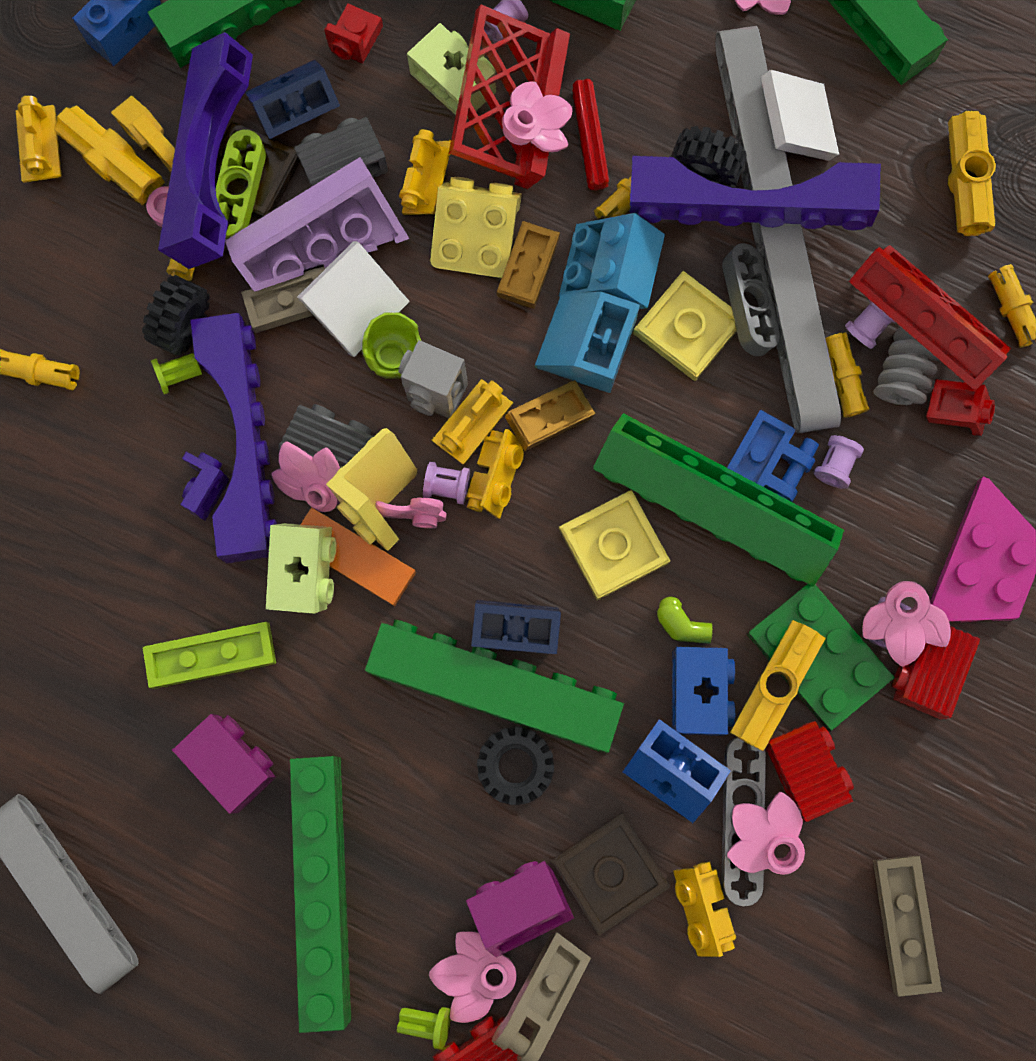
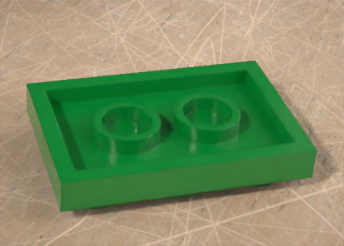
(844, 669)

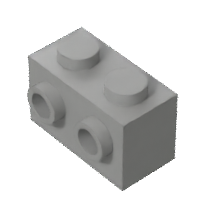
(433, 379)

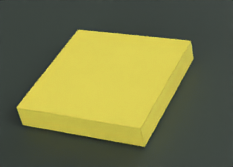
(687, 326)
(614, 545)

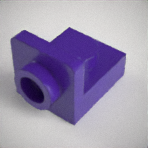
(204, 491)

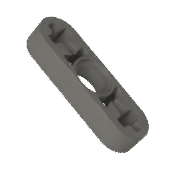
(751, 270)

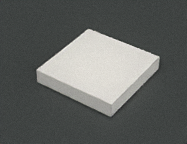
(799, 115)
(351, 295)

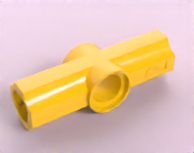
(107, 154)
(971, 194)
(790, 659)

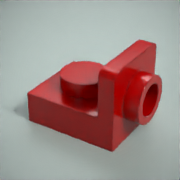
(353, 33)
(961, 406)

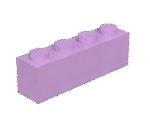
(315, 228)

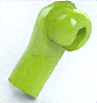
(678, 624)

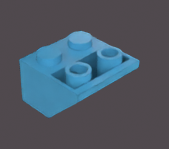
(614, 258)
(588, 338)

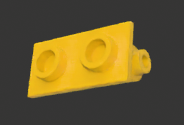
(37, 140)
(426, 175)
(473, 421)
(502, 456)
(708, 930)

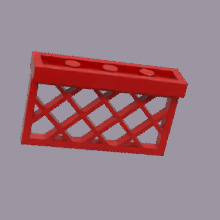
(546, 72)
(930, 316)

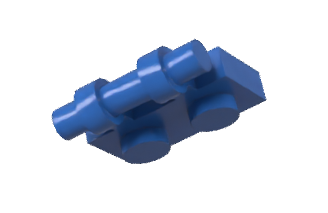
(764, 446)

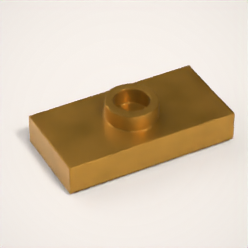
(528, 264)
(549, 415)

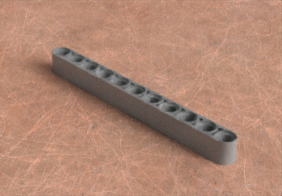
(802, 342)

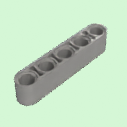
(63, 897)

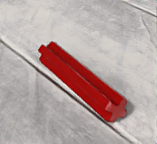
(590, 134)

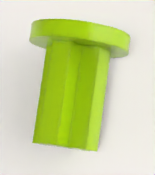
(176, 371)
(425, 1025)

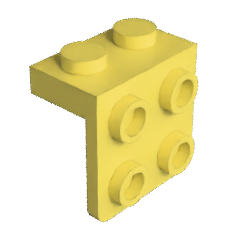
(474, 227)
(371, 476)

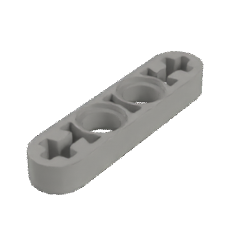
(733, 873)

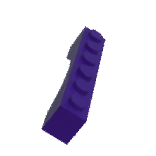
(839, 197)
(192, 219)
(243, 516)

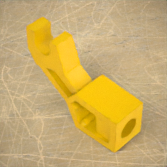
(144, 129)

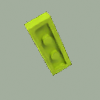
(209, 655)

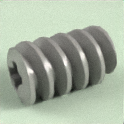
(905, 371)

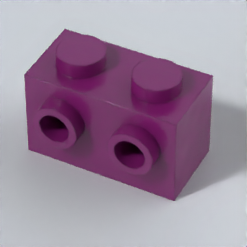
(225, 762)
(519, 908)

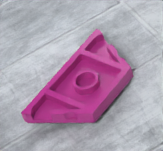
(988, 561)

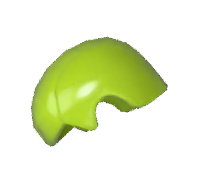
(387, 342)

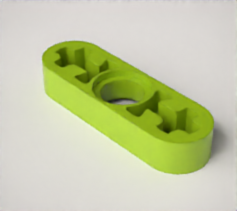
(233, 169)

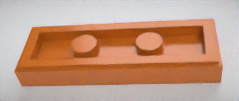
(364, 562)

